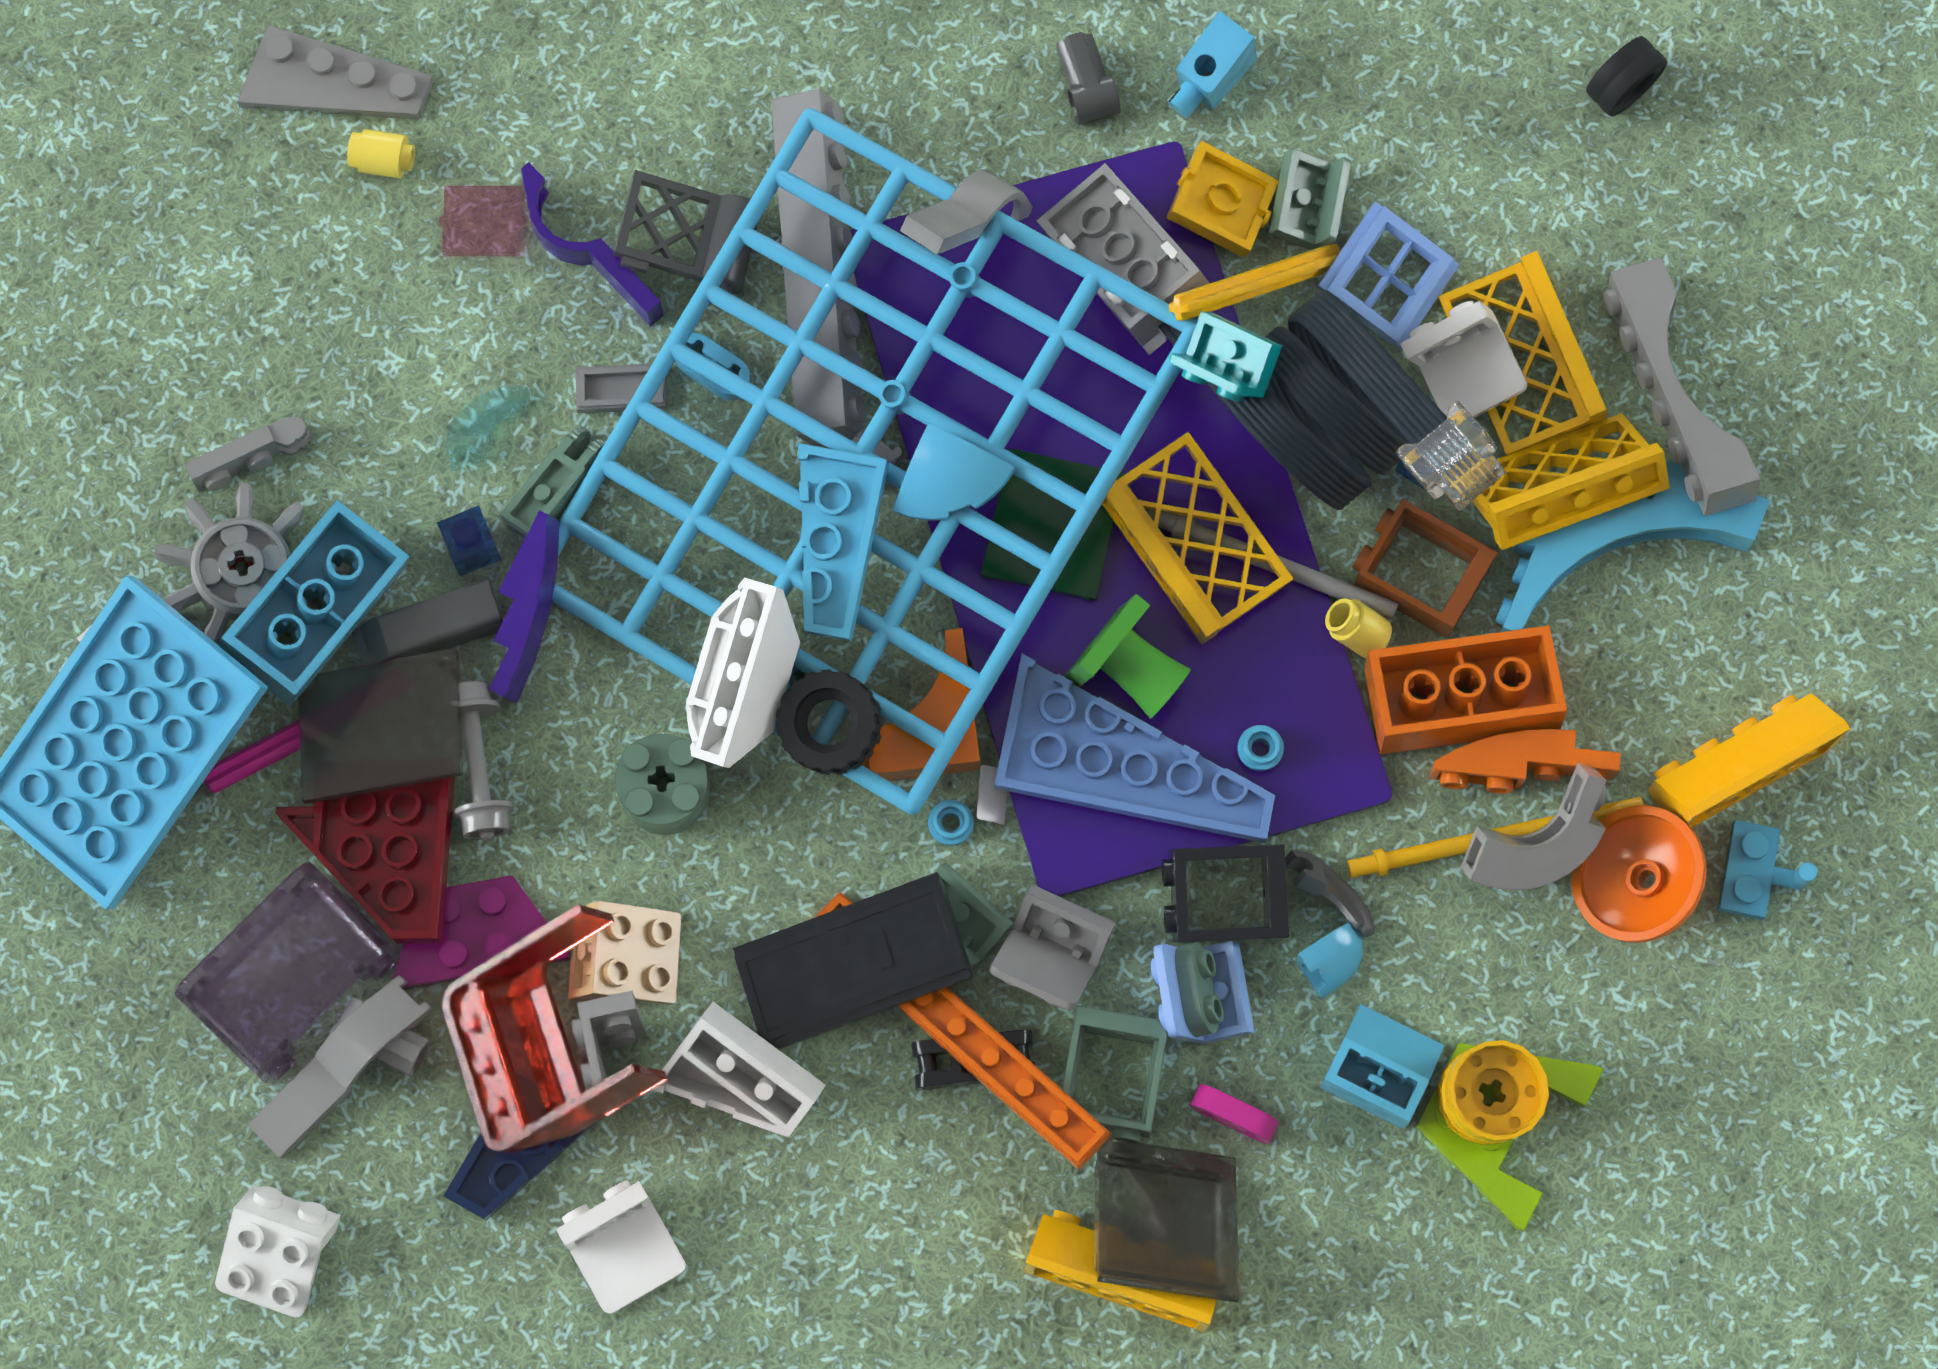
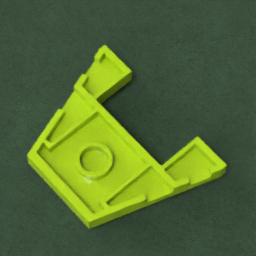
(1482, 1162)

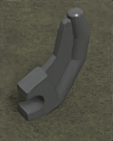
(1318, 878)

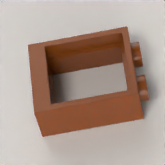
(1441, 534)

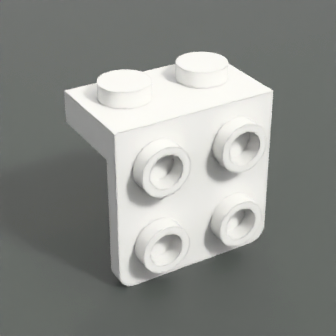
(1466, 359)
(621, 1246)
(274, 1249)

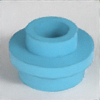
(1262, 734)
(950, 808)

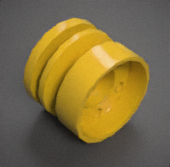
(1517, 1084)

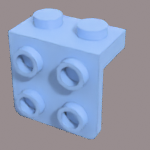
(1228, 986)

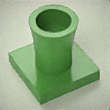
(1130, 660)

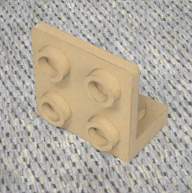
(628, 955)

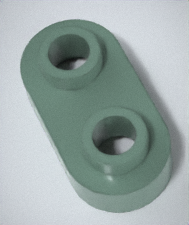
(1199, 1003)

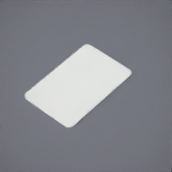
(991, 801)

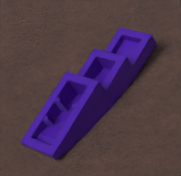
(531, 588)

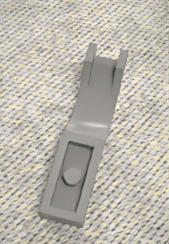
(965, 212)
(336, 1067)

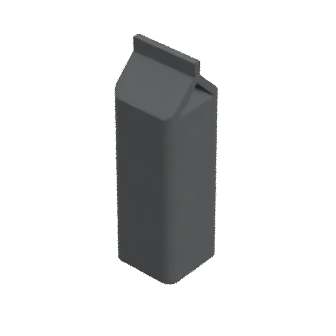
(430, 625)

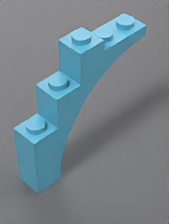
(1661, 517)

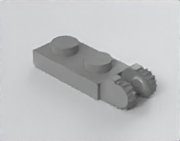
(249, 452)

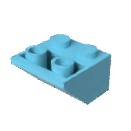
(1382, 1067)

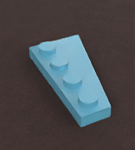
(839, 521)

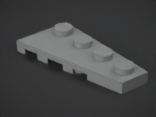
(326, 78)

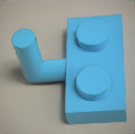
(1751, 871)

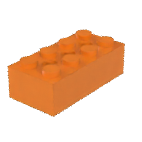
(1470, 662)

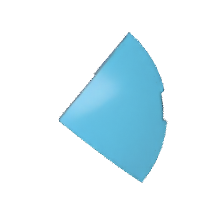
(948, 477)

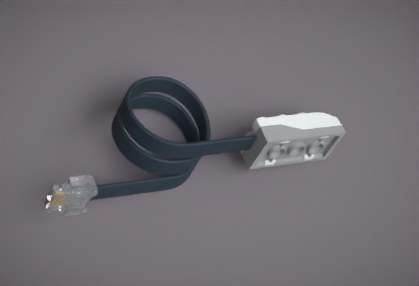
(1332, 383)

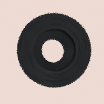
(1626, 76)

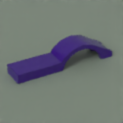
(592, 252)

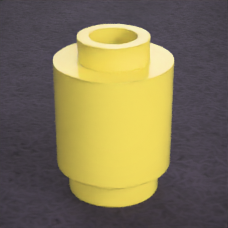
(380, 153)
(1358, 626)

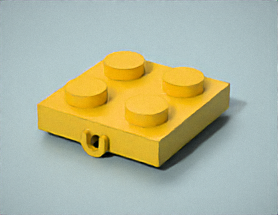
(1223, 199)

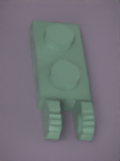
(552, 482)

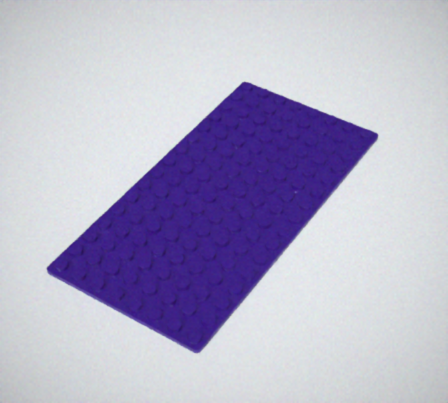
(1262, 669)

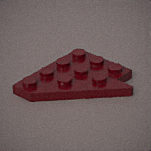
(386, 852)

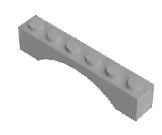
(1714, 461)

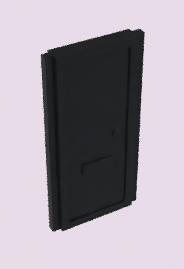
(853, 962)

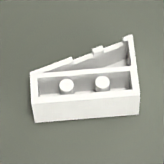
(740, 1074)

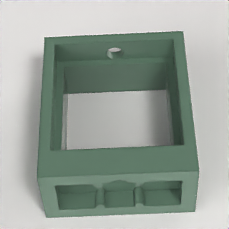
(1127, 1028)

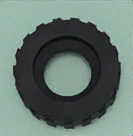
(804, 697)

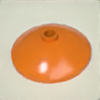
(1634, 846)

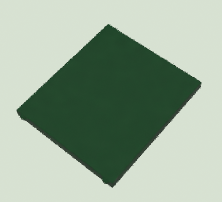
(1042, 522)

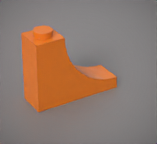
(903, 755)

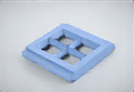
(1356, 252)

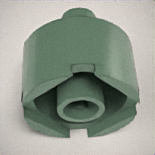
(639, 773)

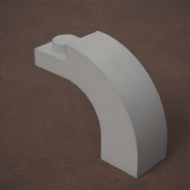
(1548, 853)

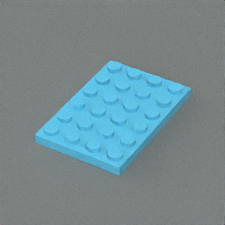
(122, 741)

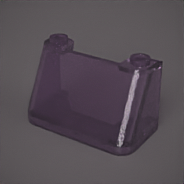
(284, 970)

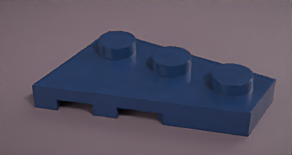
(493, 1177)

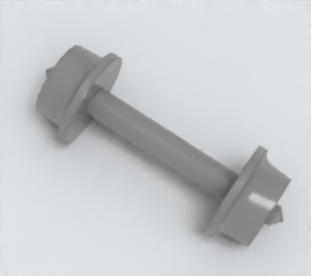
(484, 816)

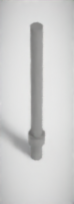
(1300, 573)

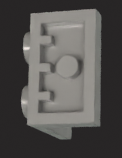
(605, 1021)

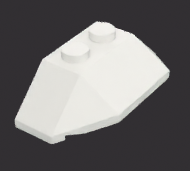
(741, 673)

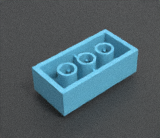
(308, 574)

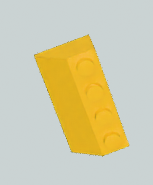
(1748, 760)
(1066, 1256)

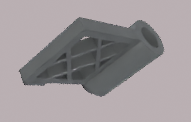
(719, 220)

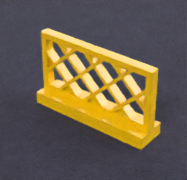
(1560, 343)
(1585, 489)
(1164, 562)

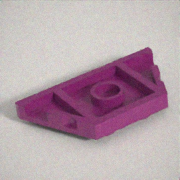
(477, 925)

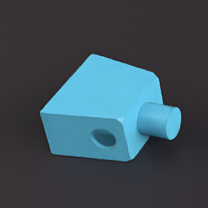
(1221, 50)

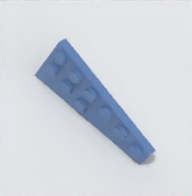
(1099, 757)

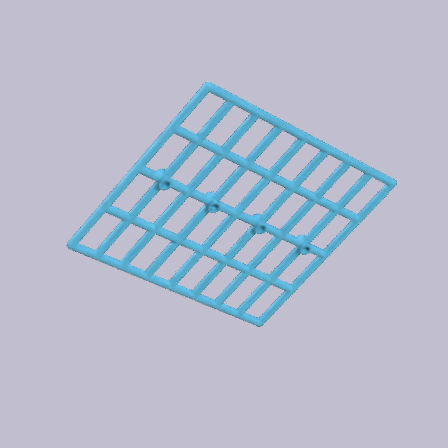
(894, 400)

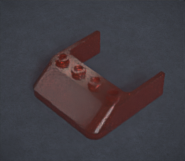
(517, 1047)

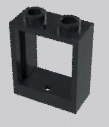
(1273, 893)

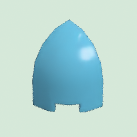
(1332, 959)

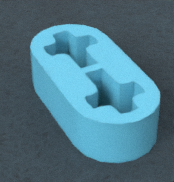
(720, 356)

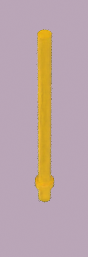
(1383, 861)

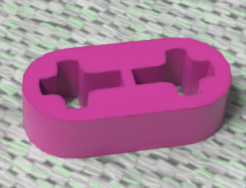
(1234, 1114)

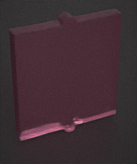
(482, 221)

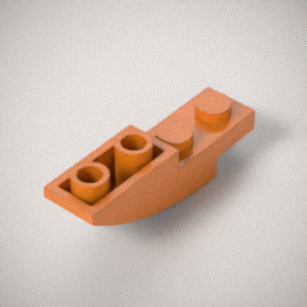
(1504, 760)

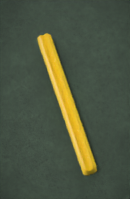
(1253, 282)

